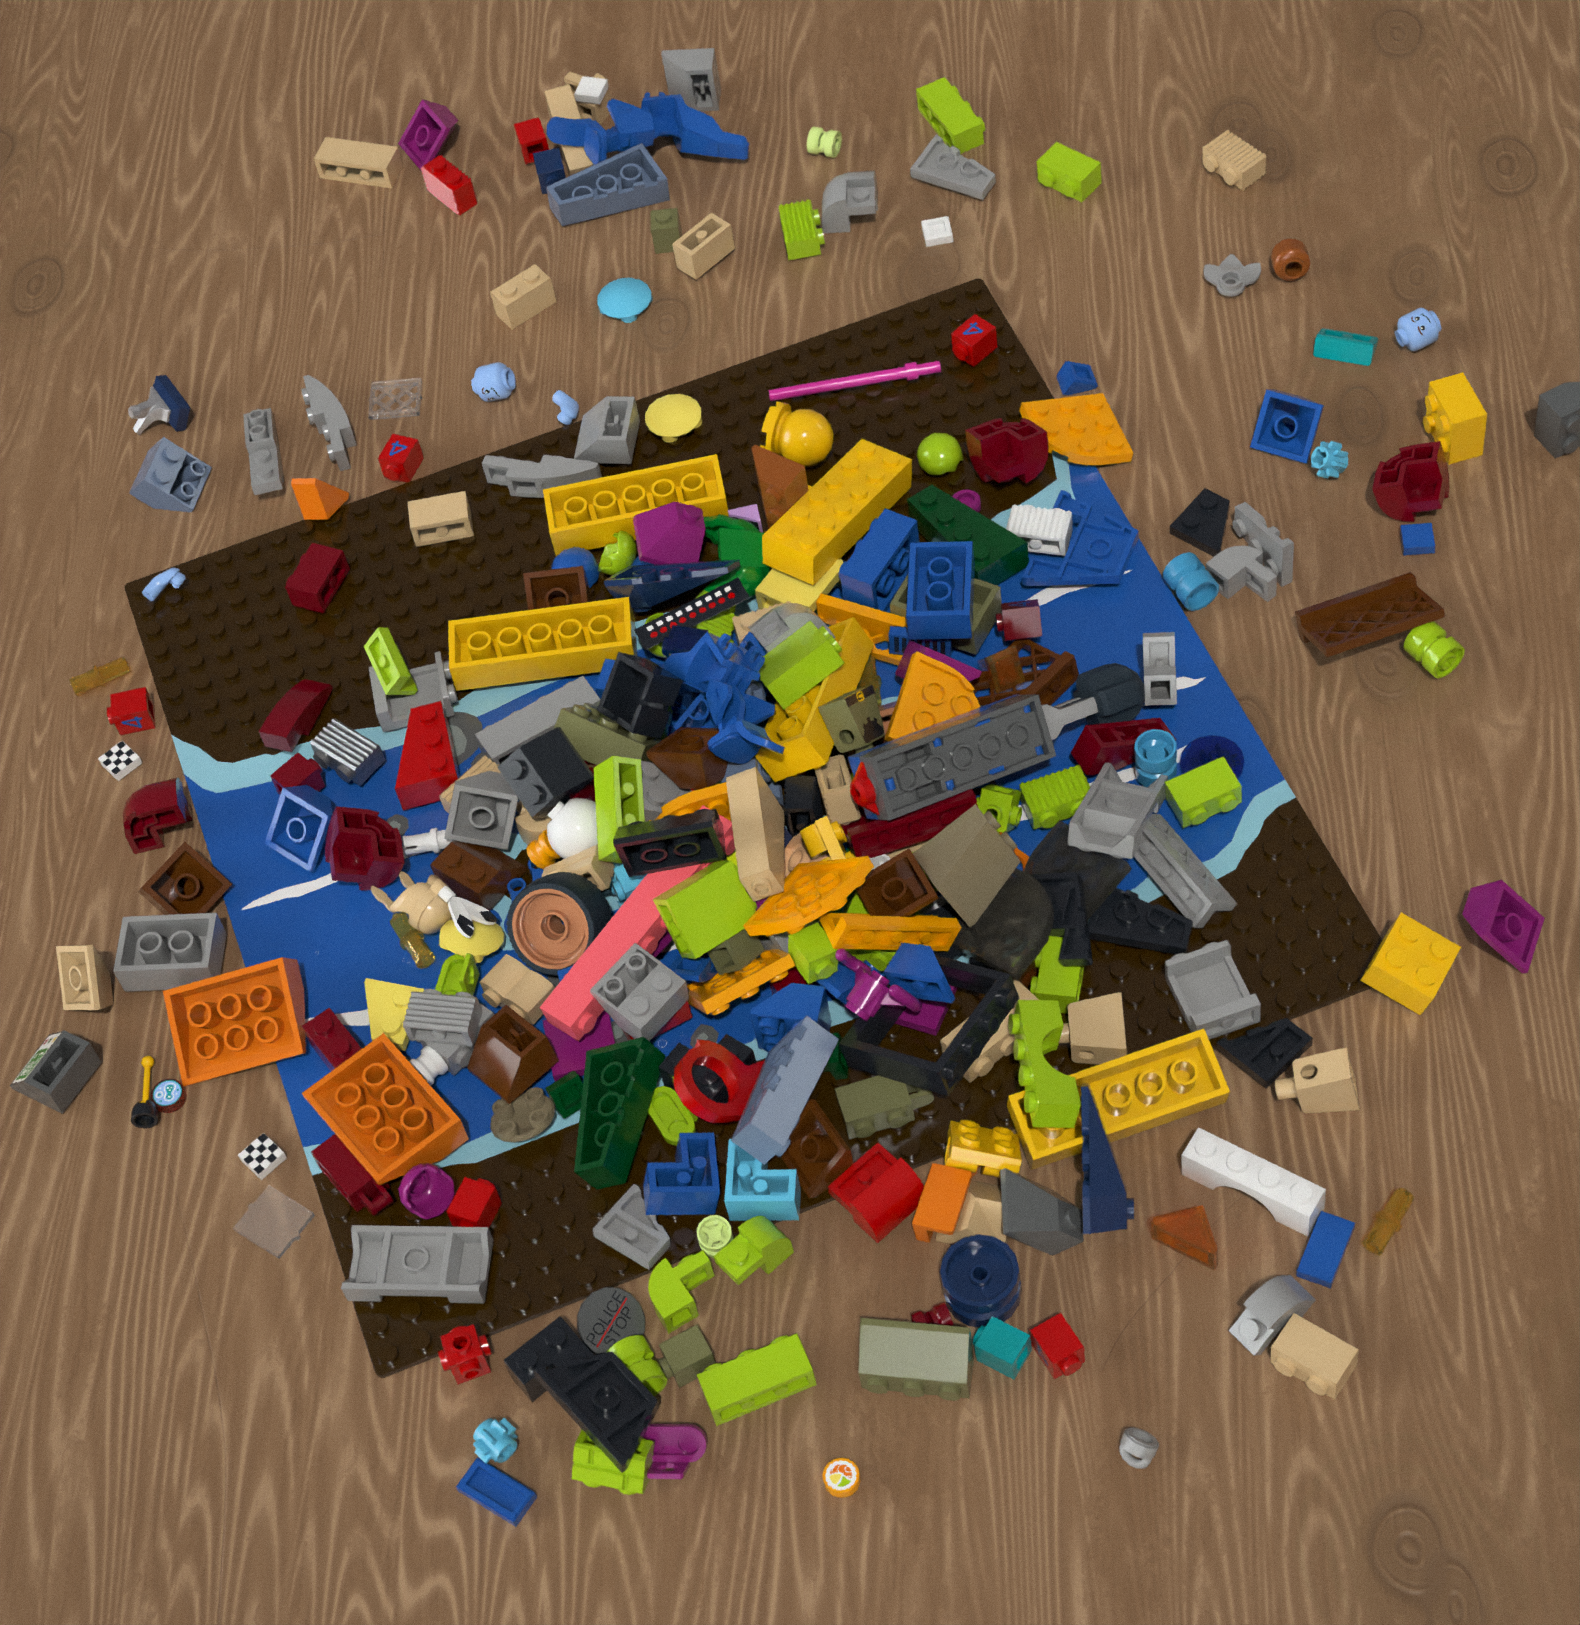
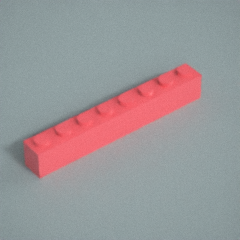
(637, 921)

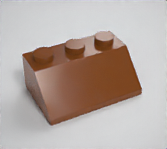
(779, 483)

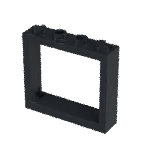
(862, 1040)

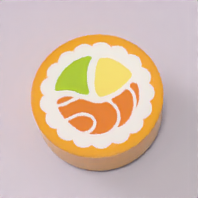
(841, 1477)

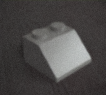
(482, 810)

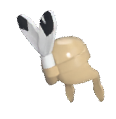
(433, 905)

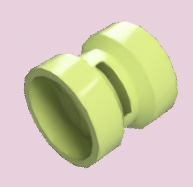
(824, 142)
(712, 1230)

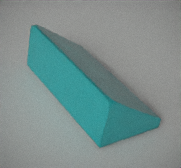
(1345, 346)

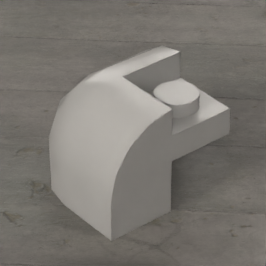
(846, 196)
(783, 622)

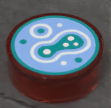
(168, 1095)

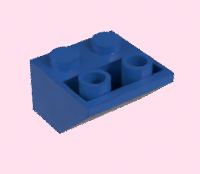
(785, 1009)

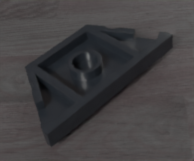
(604, 1402)

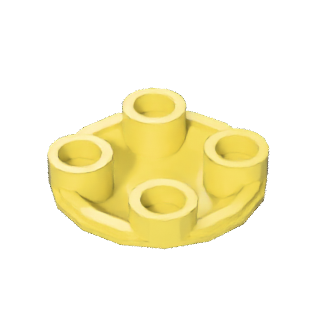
(673, 416)
(483, 942)

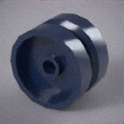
(980, 1280)

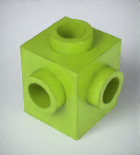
(1002, 804)

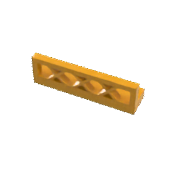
(873, 622)
(889, 932)

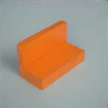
(941, 1201)

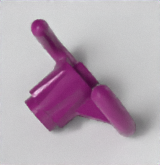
(871, 989)

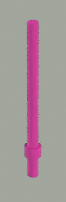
(910, 371)

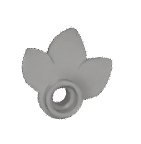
(1231, 275)

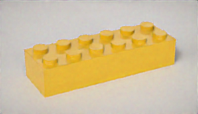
(595, 509)
(836, 511)
(539, 643)
(801, 724)
(1132, 1096)

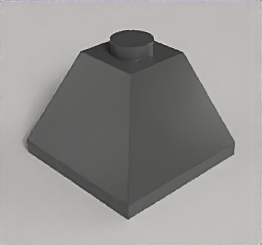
(1038, 1215)

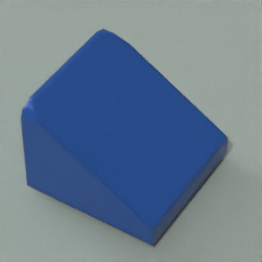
(1076, 378)

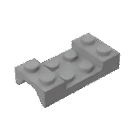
(1114, 814)
(419, 1262)

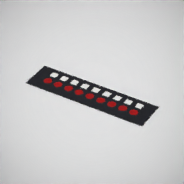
(692, 612)

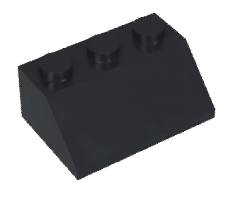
(671, 842)

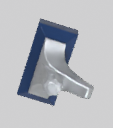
(163, 404)

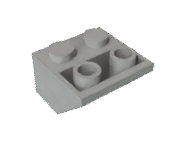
(693, 76)
(609, 431)
(640, 993)

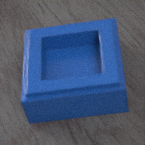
(1417, 539)

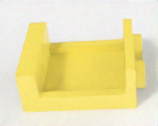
(781, 587)

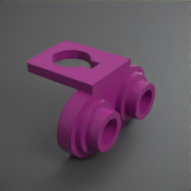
(674, 1448)

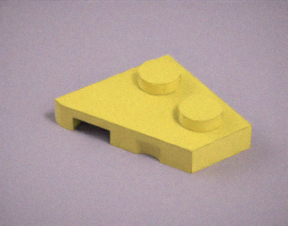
(387, 1010)

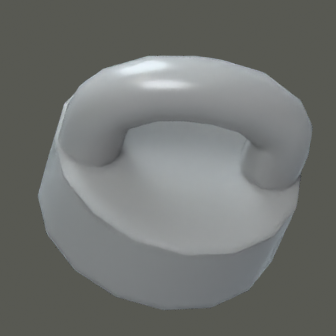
(1140, 1444)

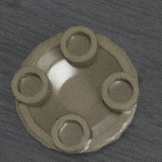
(523, 1117)

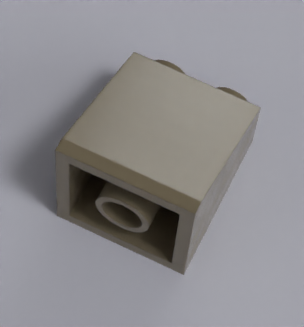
(969, 862)

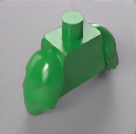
(737, 541)

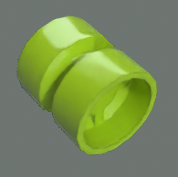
(1432, 648)
(638, 1358)

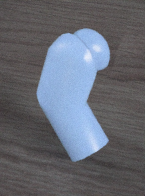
(568, 407)
(160, 581)

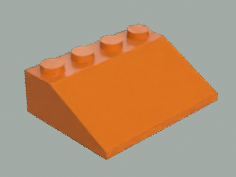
(237, 1020)
(386, 1112)

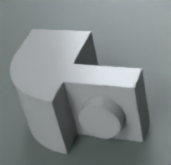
(1242, 567)
(1159, 668)
(1269, 1312)

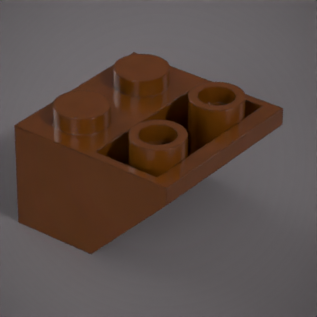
(510, 1054)

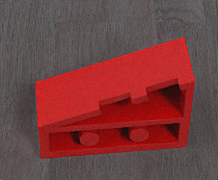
(427, 757)

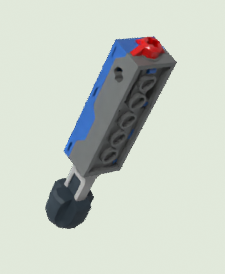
(984, 744)

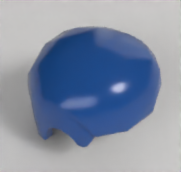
(578, 557)

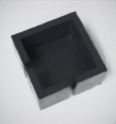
(639, 695)

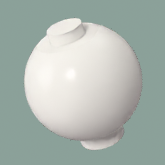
(572, 827)

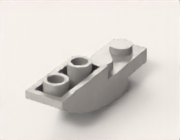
(330, 420)
(263, 451)
(530, 478)

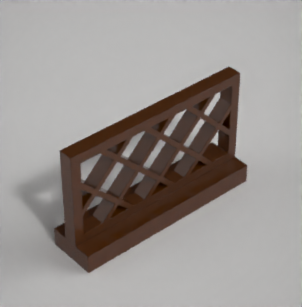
(1354, 611)
(1047, 683)

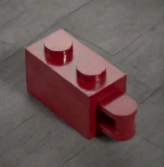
(350, 1177)

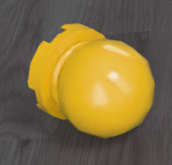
(797, 435)

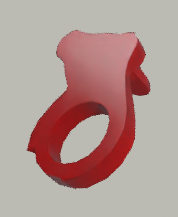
(734, 1073)

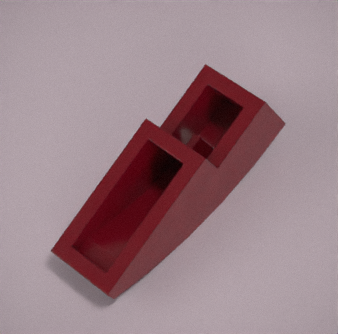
(294, 714)

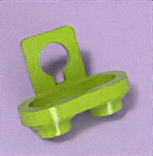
(458, 975)
(670, 1114)

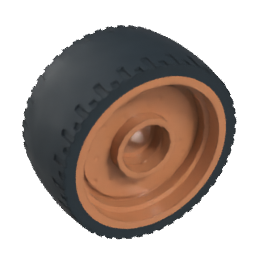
(536, 923)

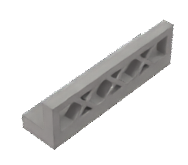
(1181, 873)

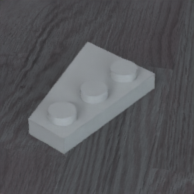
(951, 170)
(1276, 552)

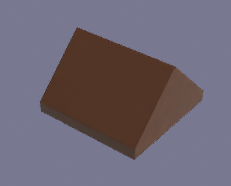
(556, 587)
(816, 1151)

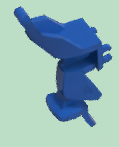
(658, 117)
(724, 674)

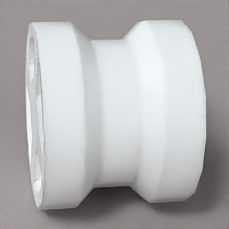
(429, 1064)

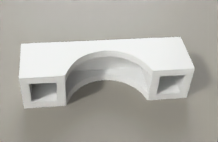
(1286, 1195)

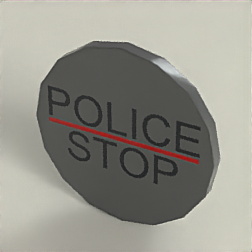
(609, 1317)

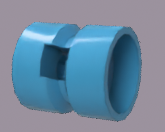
(1191, 581)
(1155, 756)

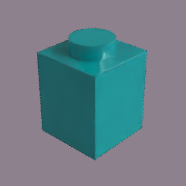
(1002, 1347)

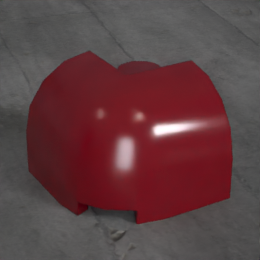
(1007, 450)
(1412, 481)
(151, 810)
(363, 848)

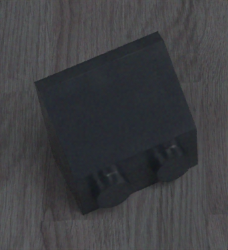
(546, 772)

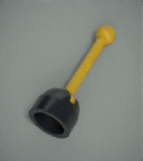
(145, 1112)

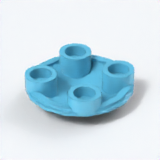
(624, 299)

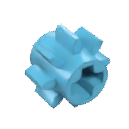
(1329, 459)
(495, 1440)

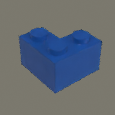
(687, 1184)

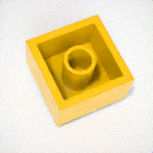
(1455, 418)
(1410, 963)

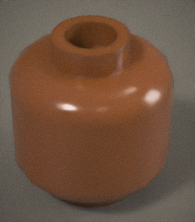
(1290, 259)

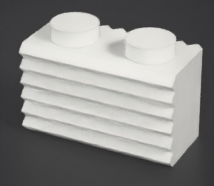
(1043, 529)

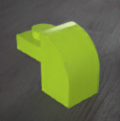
(756, 1246)
(671, 1288)

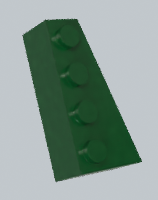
(946, 519)
(614, 1108)

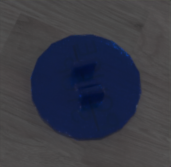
(1209, 749)

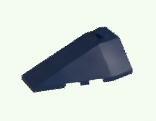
(658, 582)
(1103, 1186)

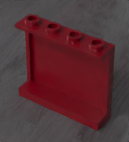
(880, 837)

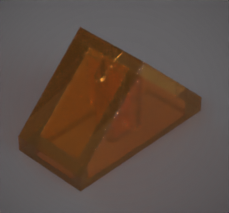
(1003, 669)
(1187, 1234)

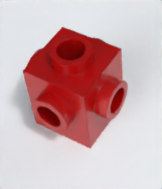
(465, 1353)

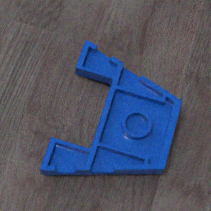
(1095, 553)

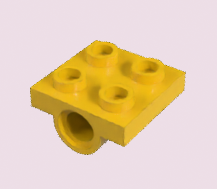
(825, 838)
(975, 1145)

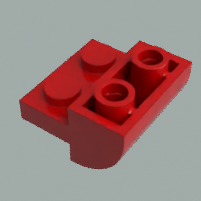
(878, 1191)

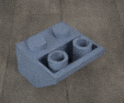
(170, 478)

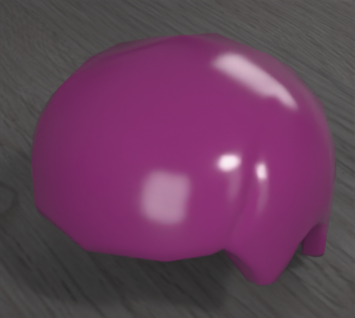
(426, 1191)

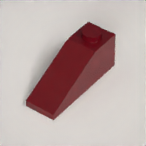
(1111, 743)

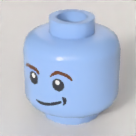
(1418, 329)
(493, 382)

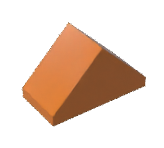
(317, 498)

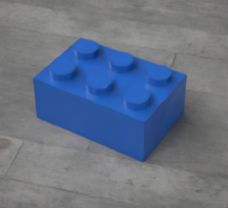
(879, 561)
(940, 590)

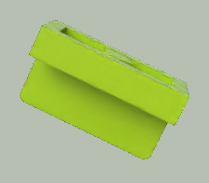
(389, 664)

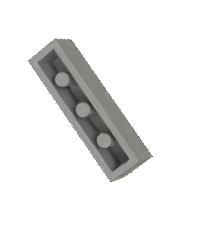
(521, 726)

